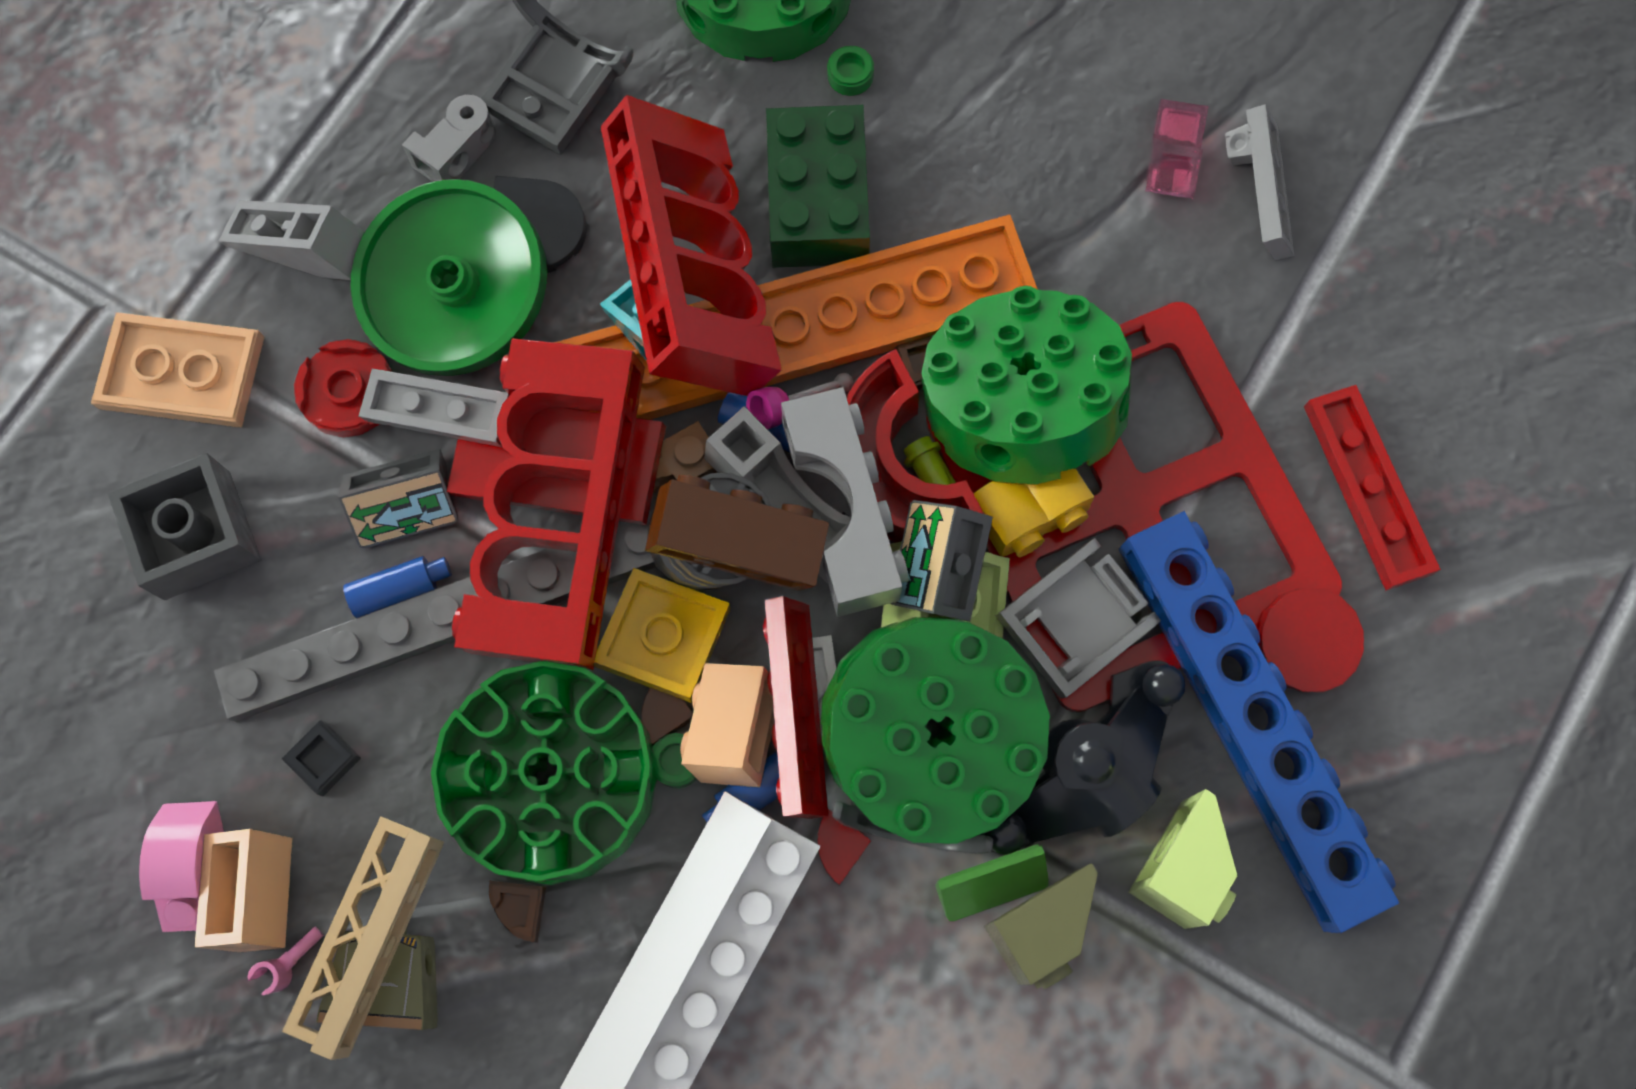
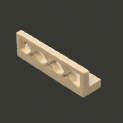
(375, 941)

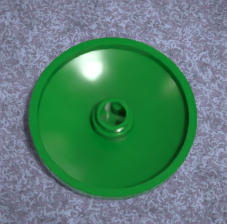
(448, 277)

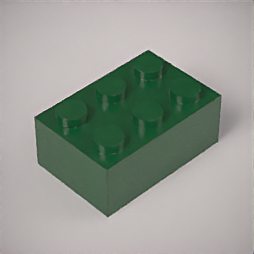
(817, 185)

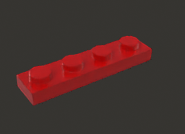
(1371, 488)
(796, 709)

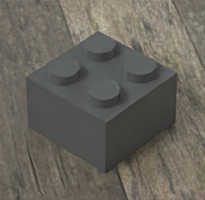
(184, 527)

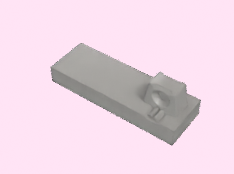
(1260, 144)
(433, 406)

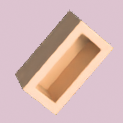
(729, 726)
(243, 891)

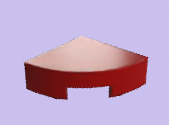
(839, 847)

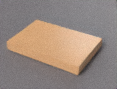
(178, 369)

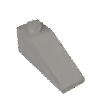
(296, 236)

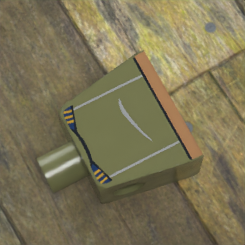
(407, 991)

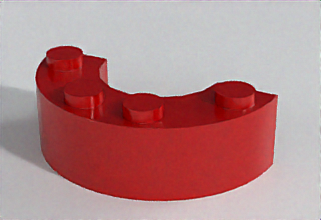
(886, 403)

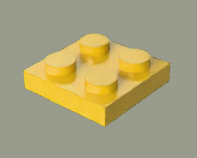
(661, 634)

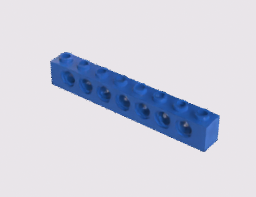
(1368, 881)

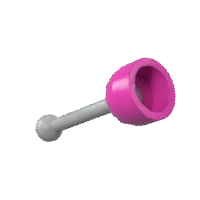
(766, 401)

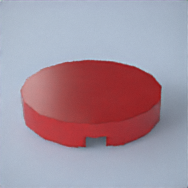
(334, 384)
(1312, 639)

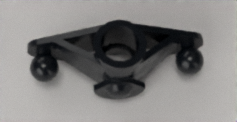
(1099, 769)

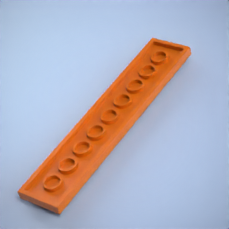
(857, 306)

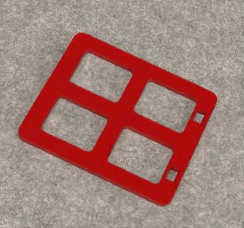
(1133, 498)

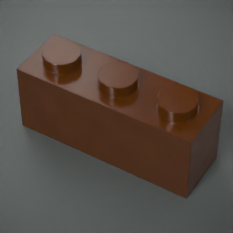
(737, 533)

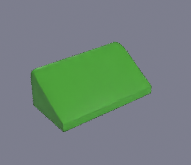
(993, 883)

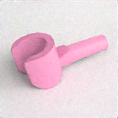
(282, 966)

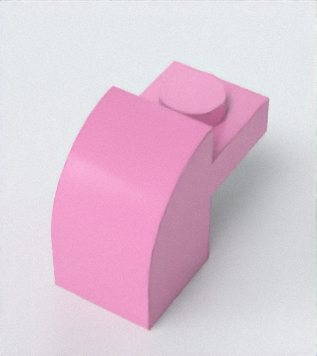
(173, 861)

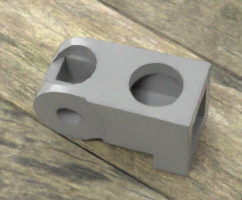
(453, 142)

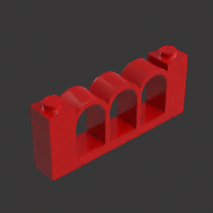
(679, 340)
(540, 378)

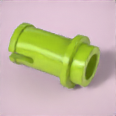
(927, 462)

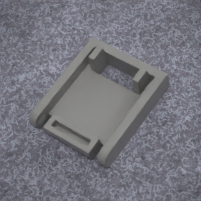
(1083, 613)

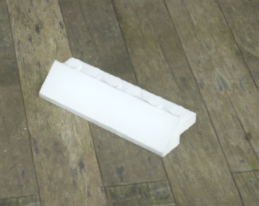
(696, 953)

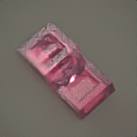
(1176, 148)

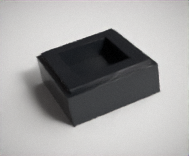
(321, 758)

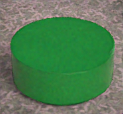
(850, 70)
(668, 760)

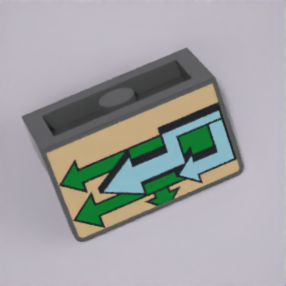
(397, 499)
(943, 558)

